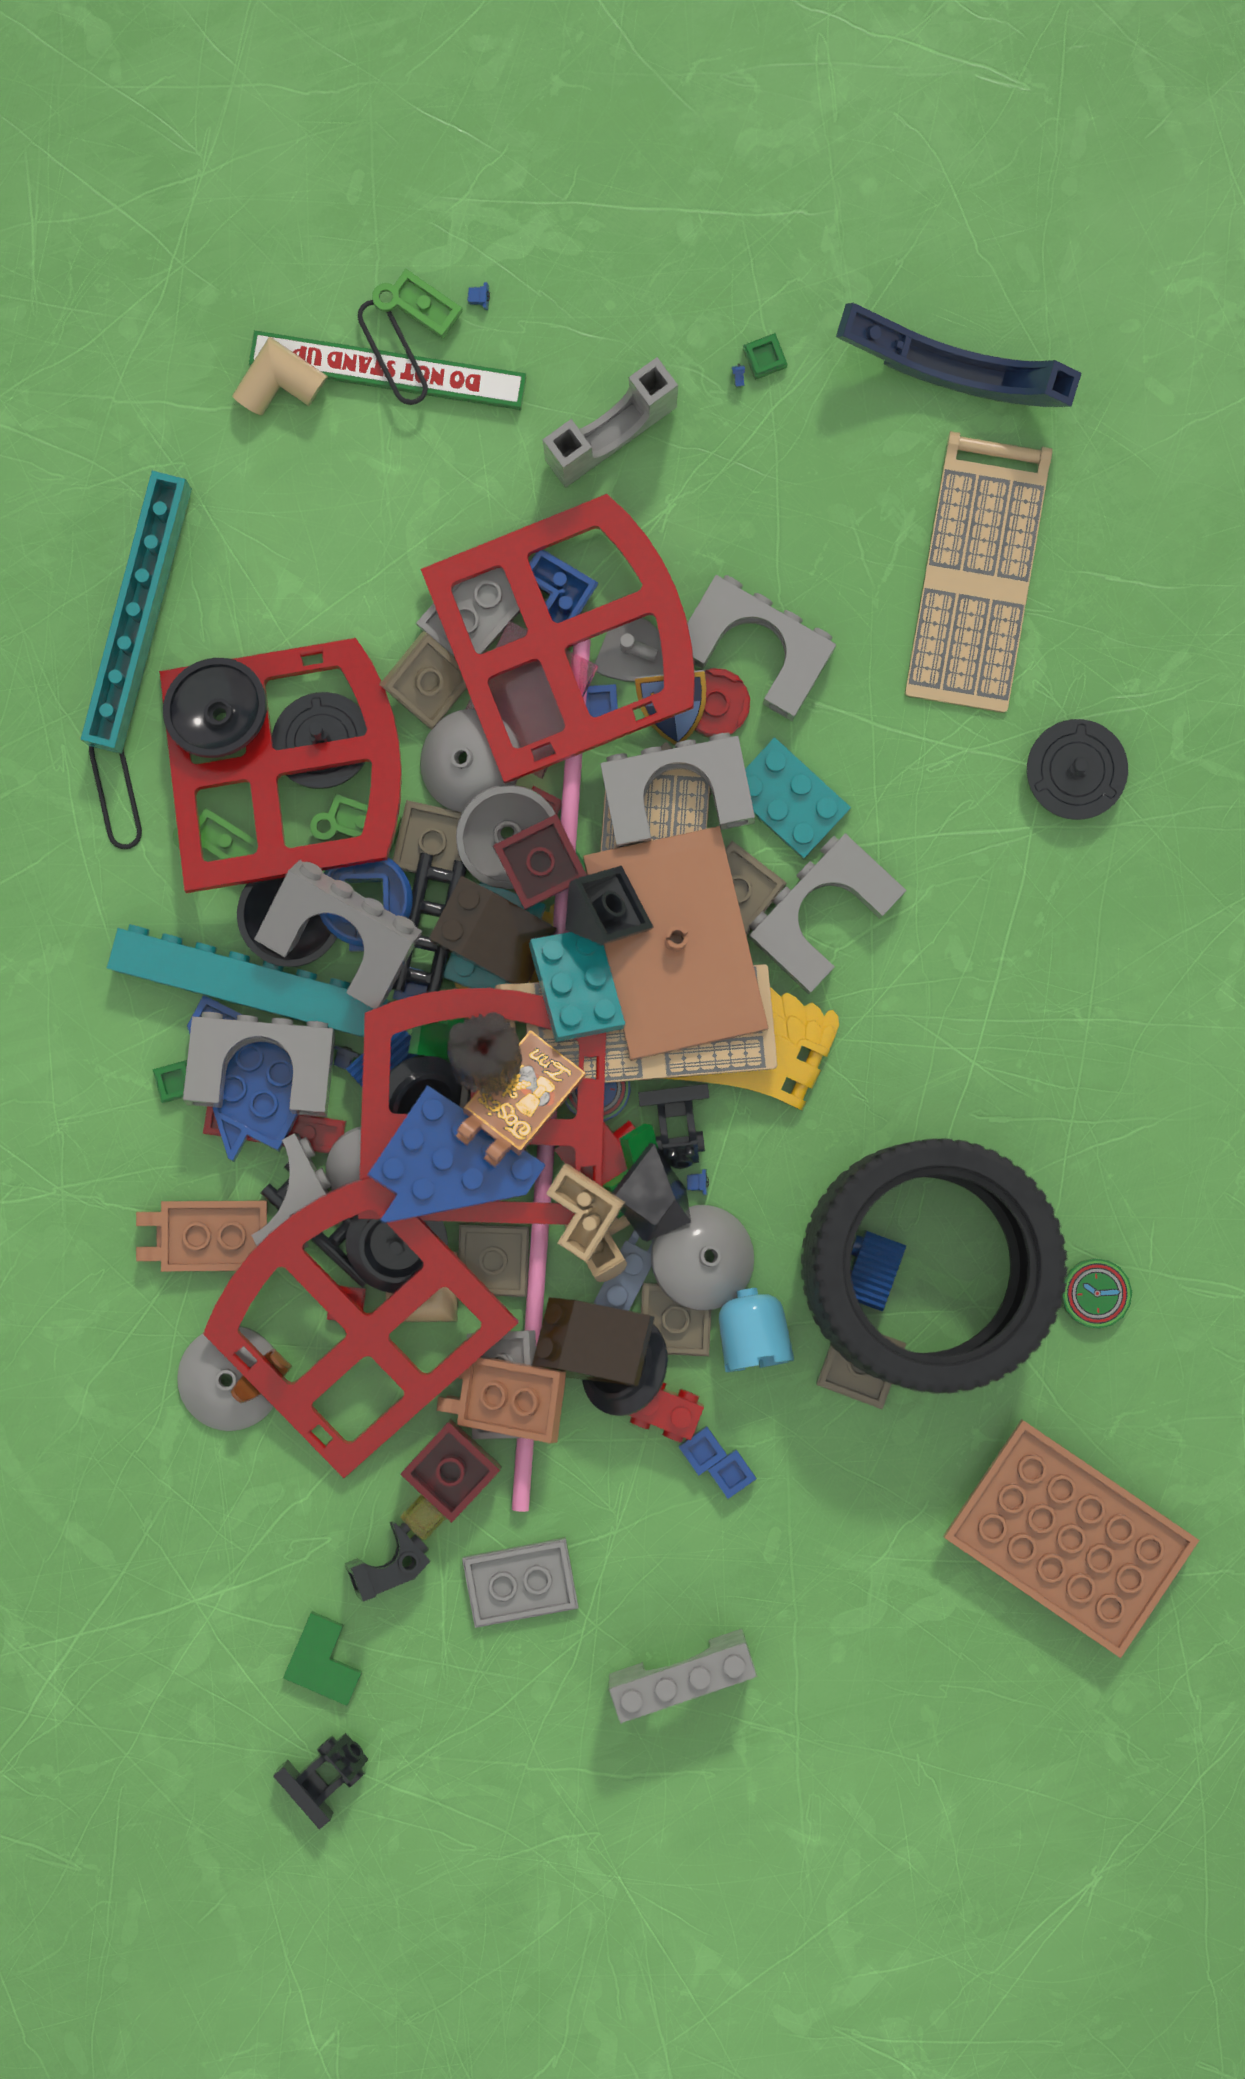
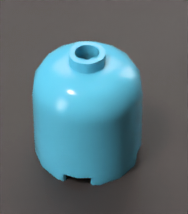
(754, 1331)

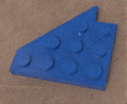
(254, 1091)
(439, 1172)

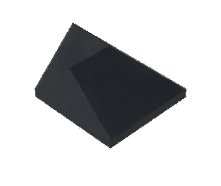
(605, 907)
(653, 1196)

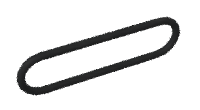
(381, 362)
(103, 803)

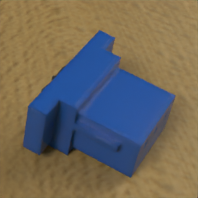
(479, 296)
(738, 374)
(698, 1182)

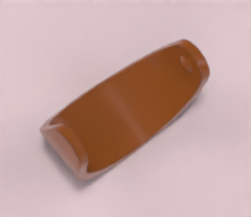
(244, 1391)

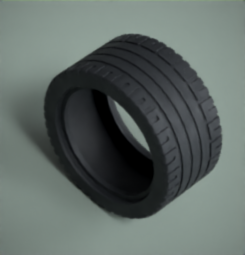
(1033, 1282)

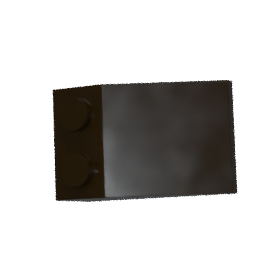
(489, 932)
(593, 1341)

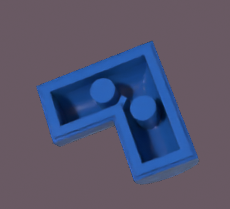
(566, 586)

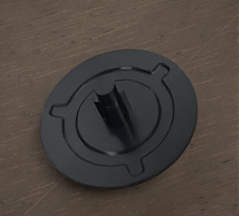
(316, 720)
(1077, 769)
(412, 1077)
(382, 1255)
(628, 1399)

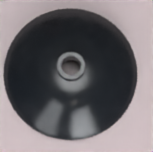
(204, 693)
(251, 912)

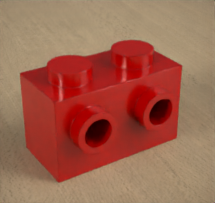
(672, 1412)

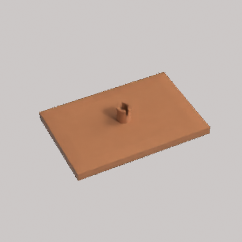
(694, 969)
(1071, 1538)

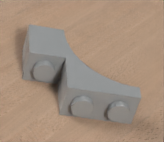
(304, 1185)

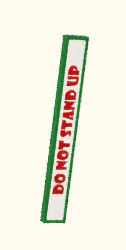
(443, 377)

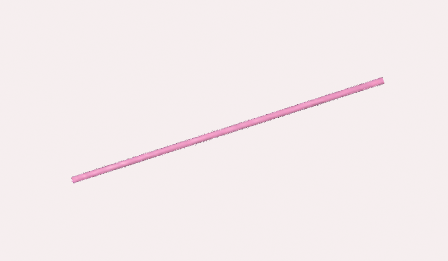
(545, 1153)

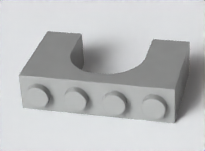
(648, 399)
(804, 649)
(716, 761)
(841, 866)
(385, 936)
(218, 1039)
(647, 1691)

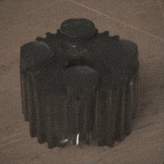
(484, 1053)

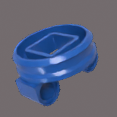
(396, 896)

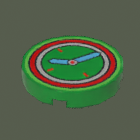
(1097, 1293)

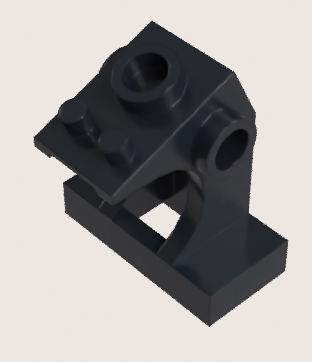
(673, 1102)
(373, 1580)
(308, 1786)

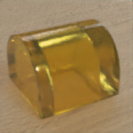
(422, 1517)

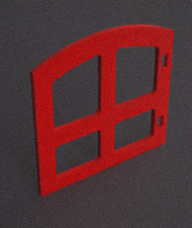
(549, 640)
(265, 765)
(380, 1124)
(365, 1332)

